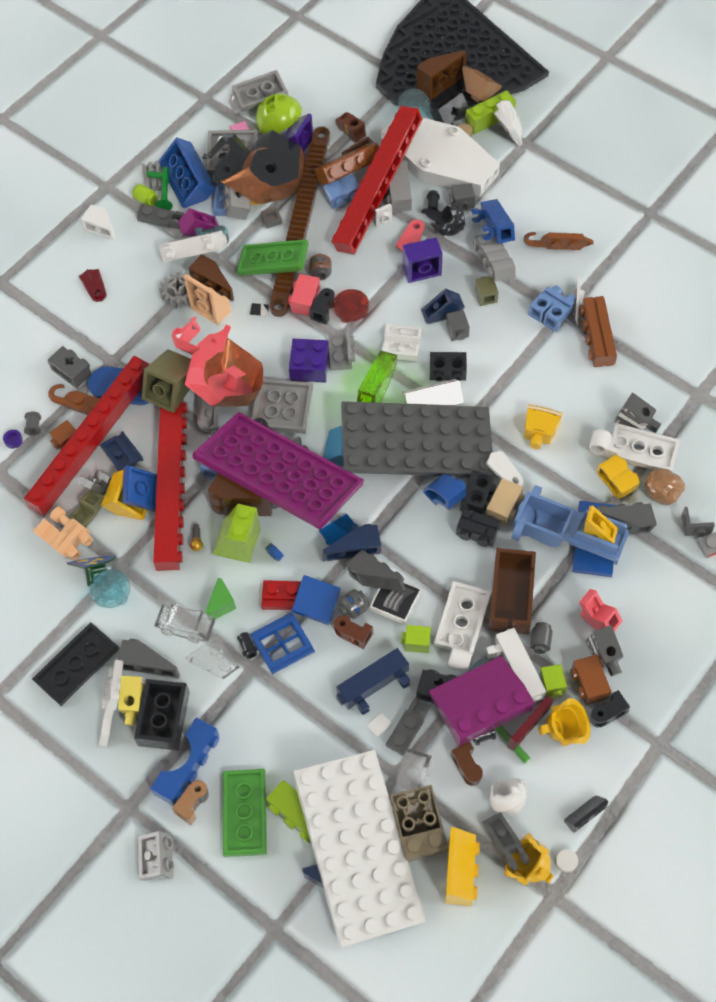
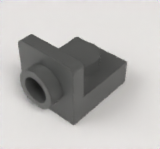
(97, 483)

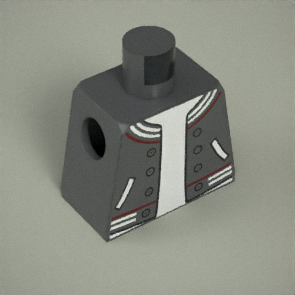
(637, 414)
(605, 643)

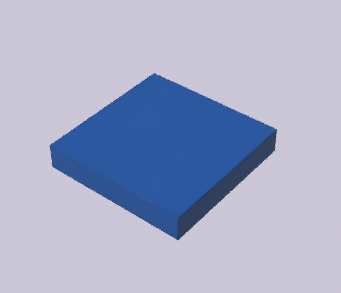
(139, 488)
(316, 600)

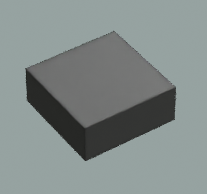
(271, 217)

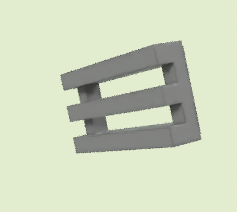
(150, 167)

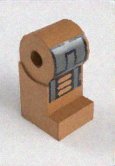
(190, 800)

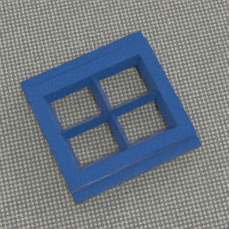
(290, 657)

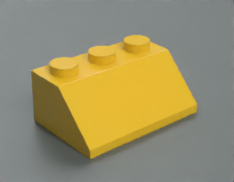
(461, 868)

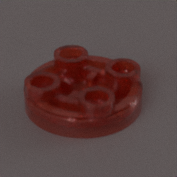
(351, 305)

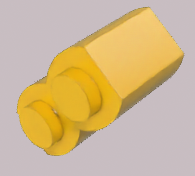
(618, 477)

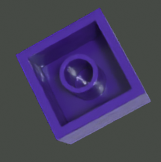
(422, 260)
(309, 360)

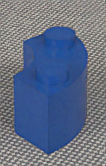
(446, 491)

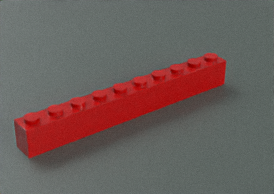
(377, 180)
(86, 438)
(170, 489)

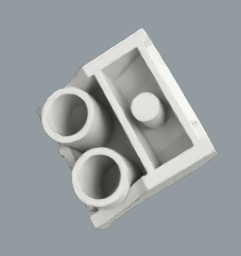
(509, 121)

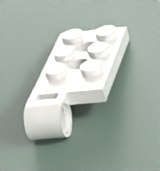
(623, 443)
(462, 639)

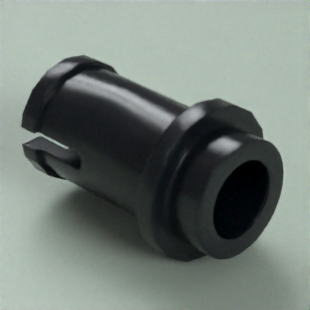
(433, 198)
(247, 646)

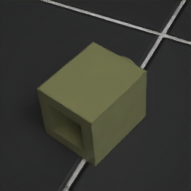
(486, 291)

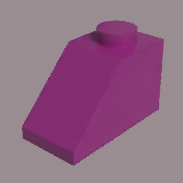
(195, 219)

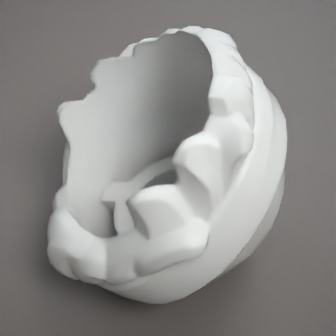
(508, 796)

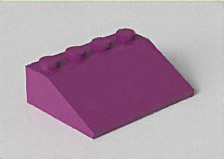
(481, 700)

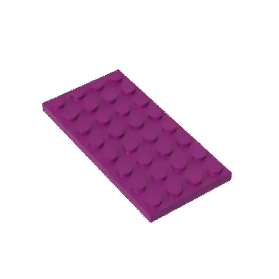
(278, 470)

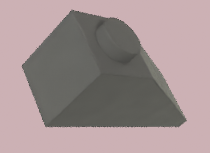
(141, 658)

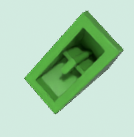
(220, 601)

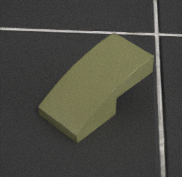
(88, 508)

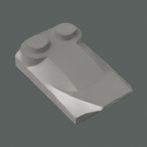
(253, 91)

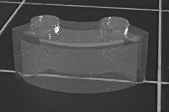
(184, 622)
(413, 771)

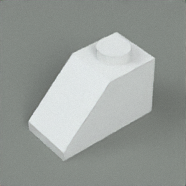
(97, 222)

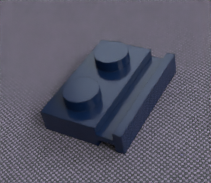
(121, 451)

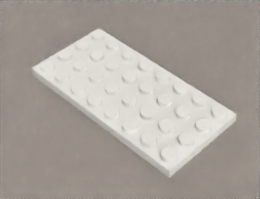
(358, 848)

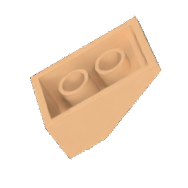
(206, 301)

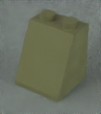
(165, 380)

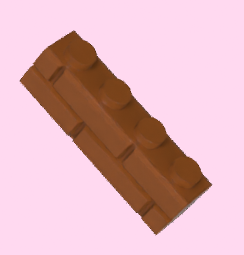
(346, 164)
(599, 331)

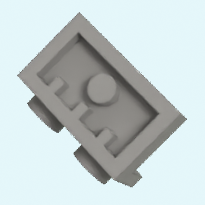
(340, 351)
(155, 856)

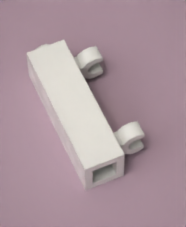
(193, 246)
(513, 652)

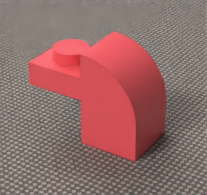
(597, 613)

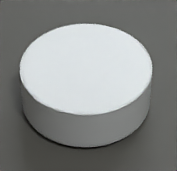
(566, 861)

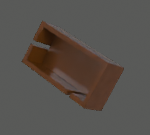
(512, 590)

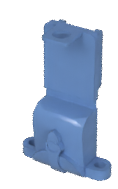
(554, 522)

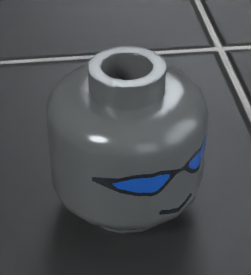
(353, 603)

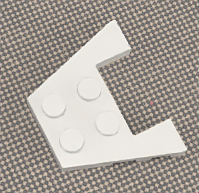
(110, 700)

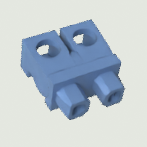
(552, 307)

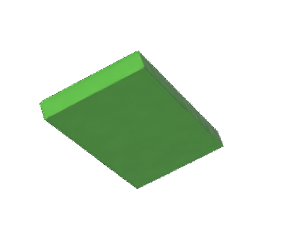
(272, 257)
(244, 813)

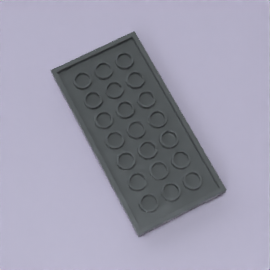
(415, 439)

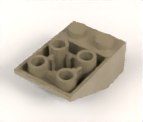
(419, 823)

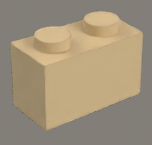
(505, 501)

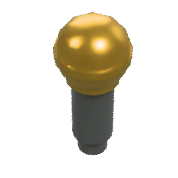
(196, 543)

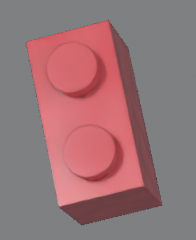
(304, 294)

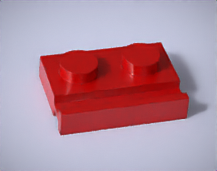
(279, 594)

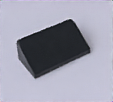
(586, 813)

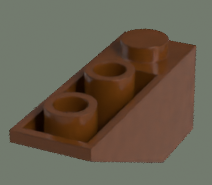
(209, 274)

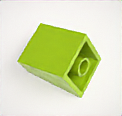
(238, 534)

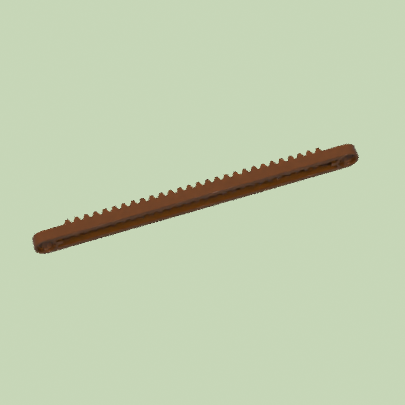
(301, 215)

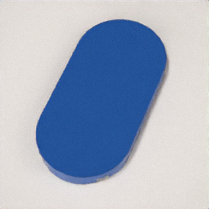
(102, 379)

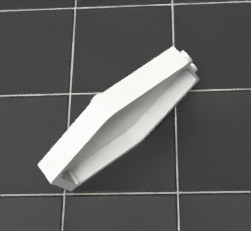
(448, 157)

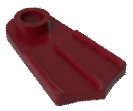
(93, 284)

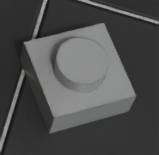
(708, 545)

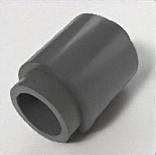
(541, 638)

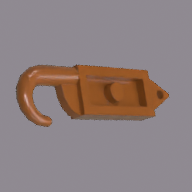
(557, 241)
(74, 400)

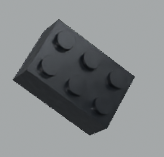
(162, 714)

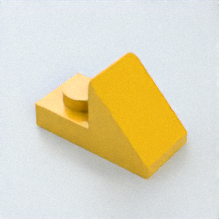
(599, 525)

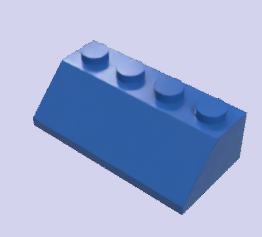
(187, 173)

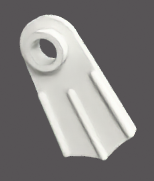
(503, 467)

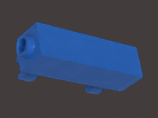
(496, 221)

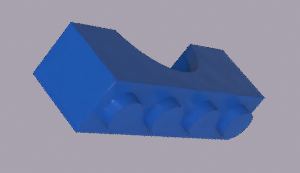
(172, 784)

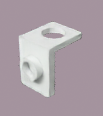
(383, 215)

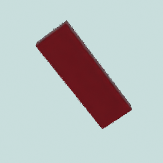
(530, 723)

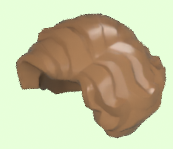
(664, 486)

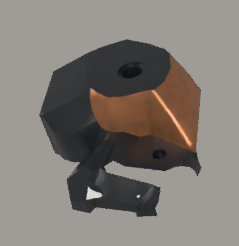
(265, 172)

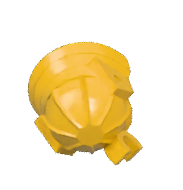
(567, 723)
(539, 864)

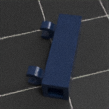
(372, 679)

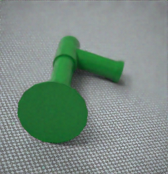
(164, 176)

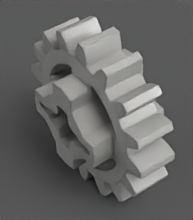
(174, 290)

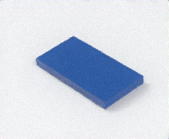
(587, 562)

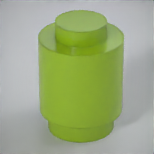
(144, 195)

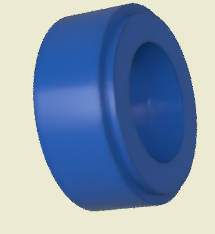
(274, 552)

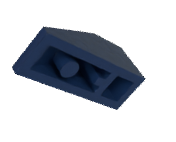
(359, 539)

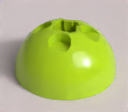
(277, 113)

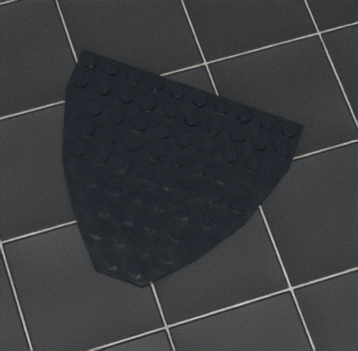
(450, 27)

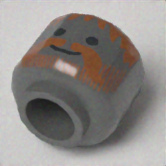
(320, 266)

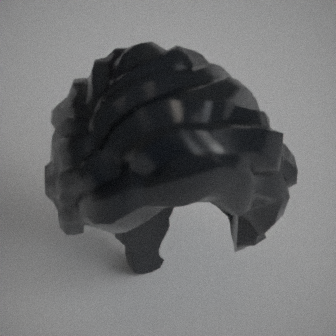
(449, 221)

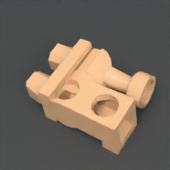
(68, 538)

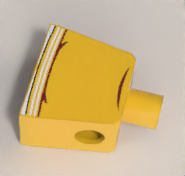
(541, 425)

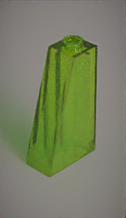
(378, 378)

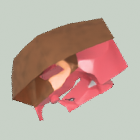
(219, 367)

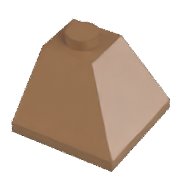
(479, 85)

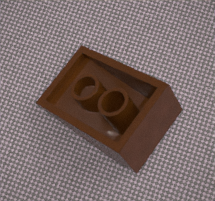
(440, 73)
(226, 494)

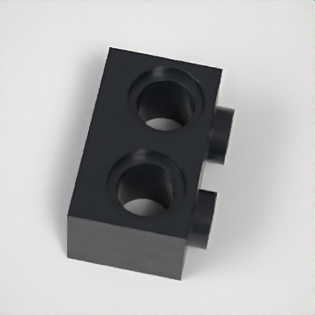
(448, 362)
(477, 493)

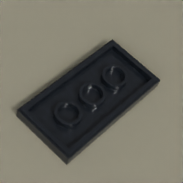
(75, 664)

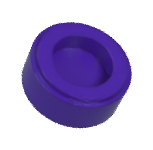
(13, 439)

